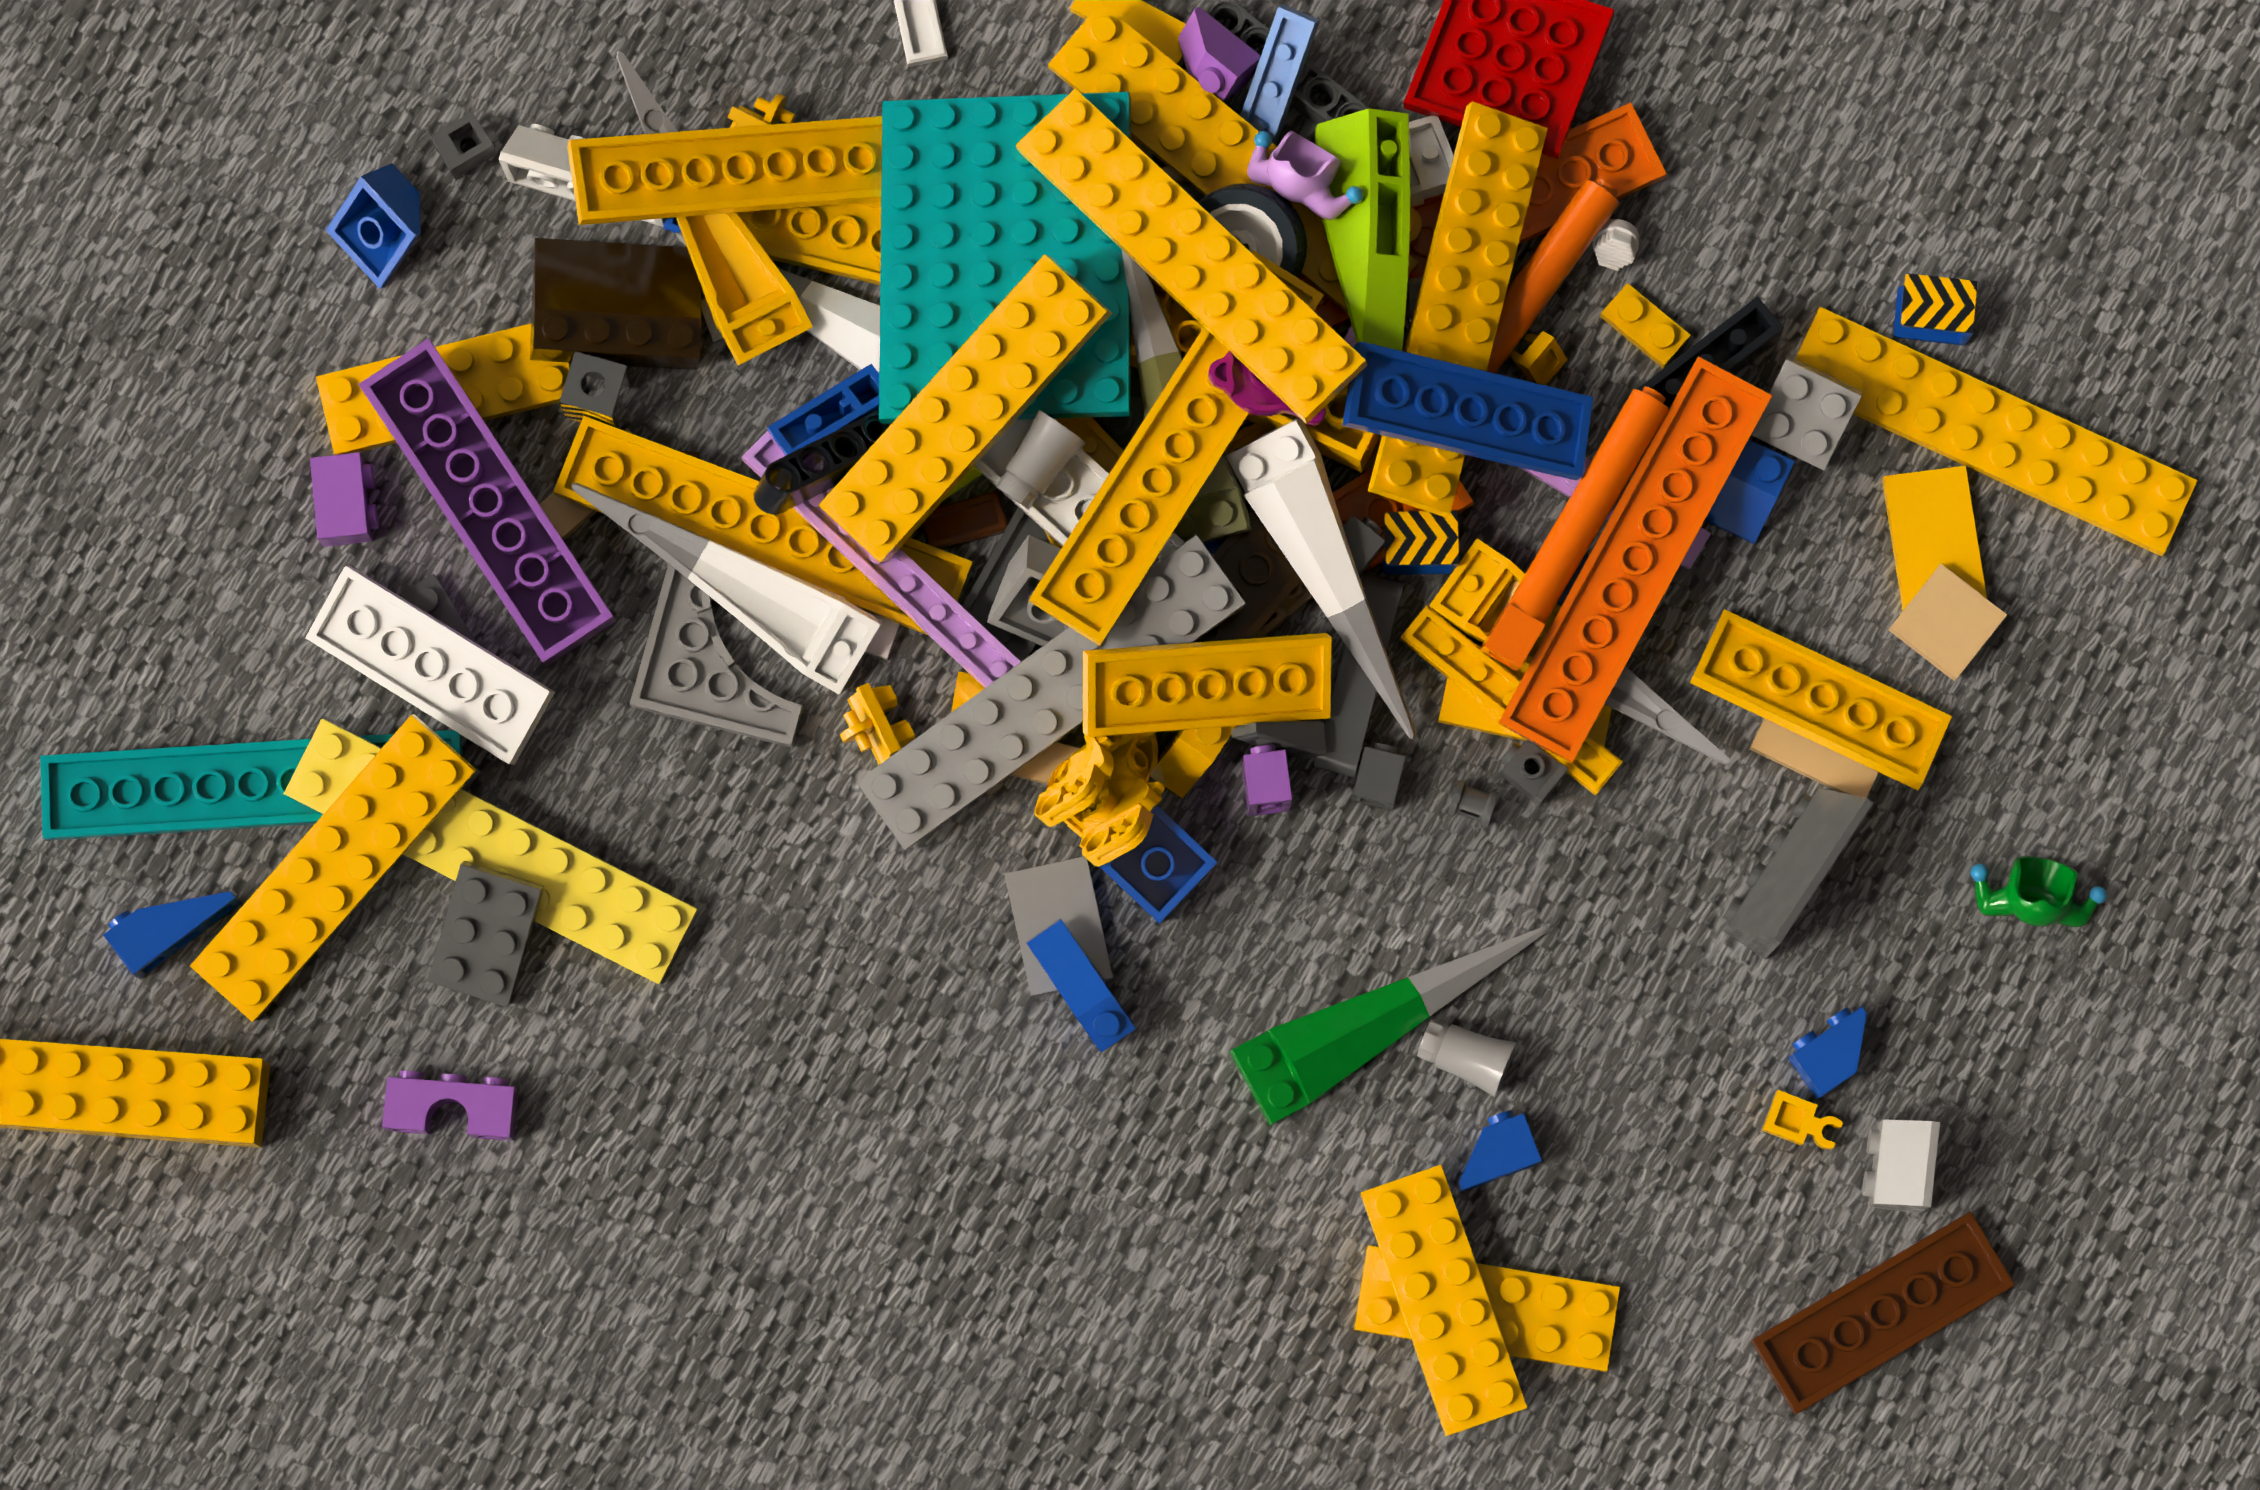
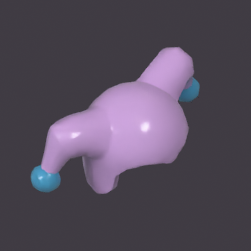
(1300, 174)

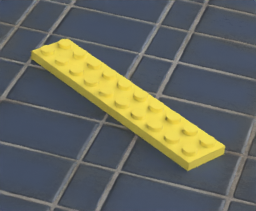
(580, 894)

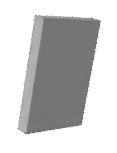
(1043, 897)

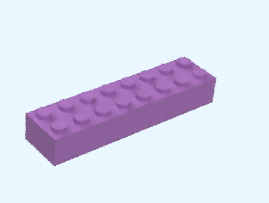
(487, 502)

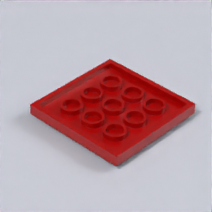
(1512, 58)

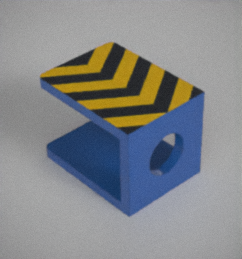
(1935, 309)
(1420, 543)

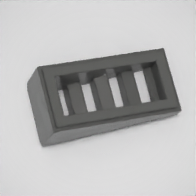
(1298, 738)

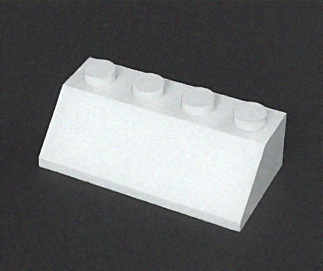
(541, 162)

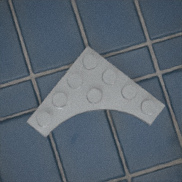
(695, 678)

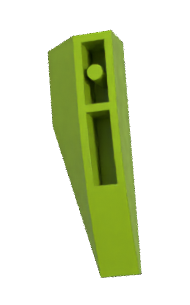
(1373, 236)

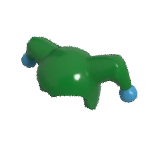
(2036, 893)

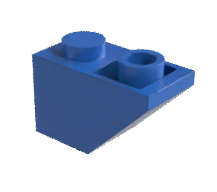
(1833, 1055)

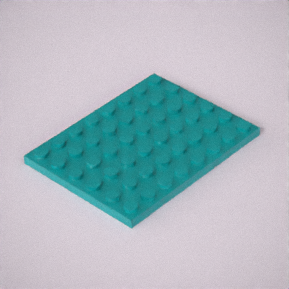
(965, 228)

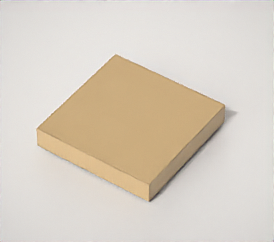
(1947, 622)

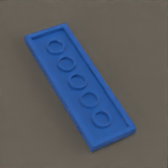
(1469, 411)

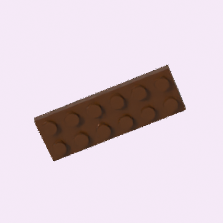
(1882, 1313)

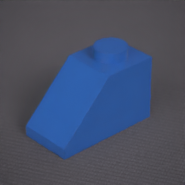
(1500, 1151)

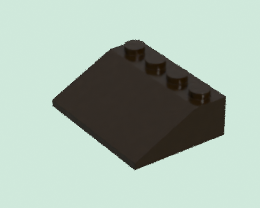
(615, 303)

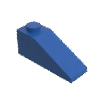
(829, 411)
(159, 931)
(1081, 985)

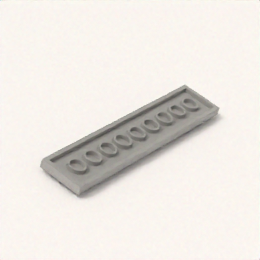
(1039, 699)

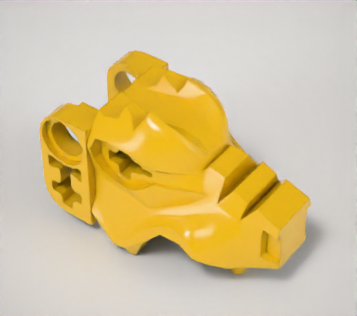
(1105, 794)

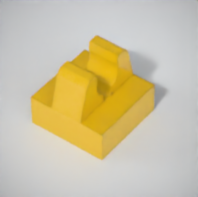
(1541, 358)

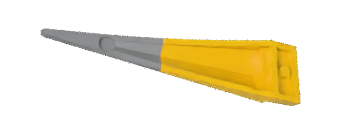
(740, 282)
(1478, 595)

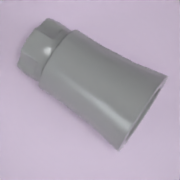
(1039, 459)
(1467, 1055)

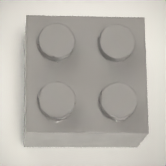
(1807, 412)

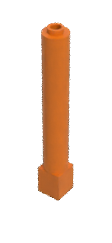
(1551, 265)
(1575, 528)

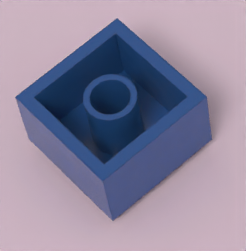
(1161, 867)

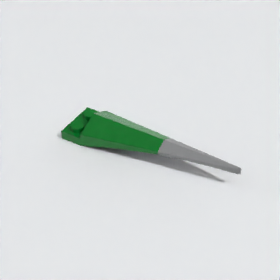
(1317, 1051)

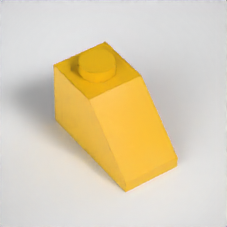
(1188, 757)

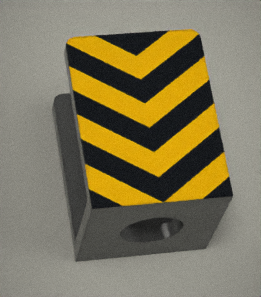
(600, 407)

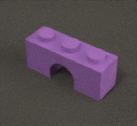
(412, 1102)

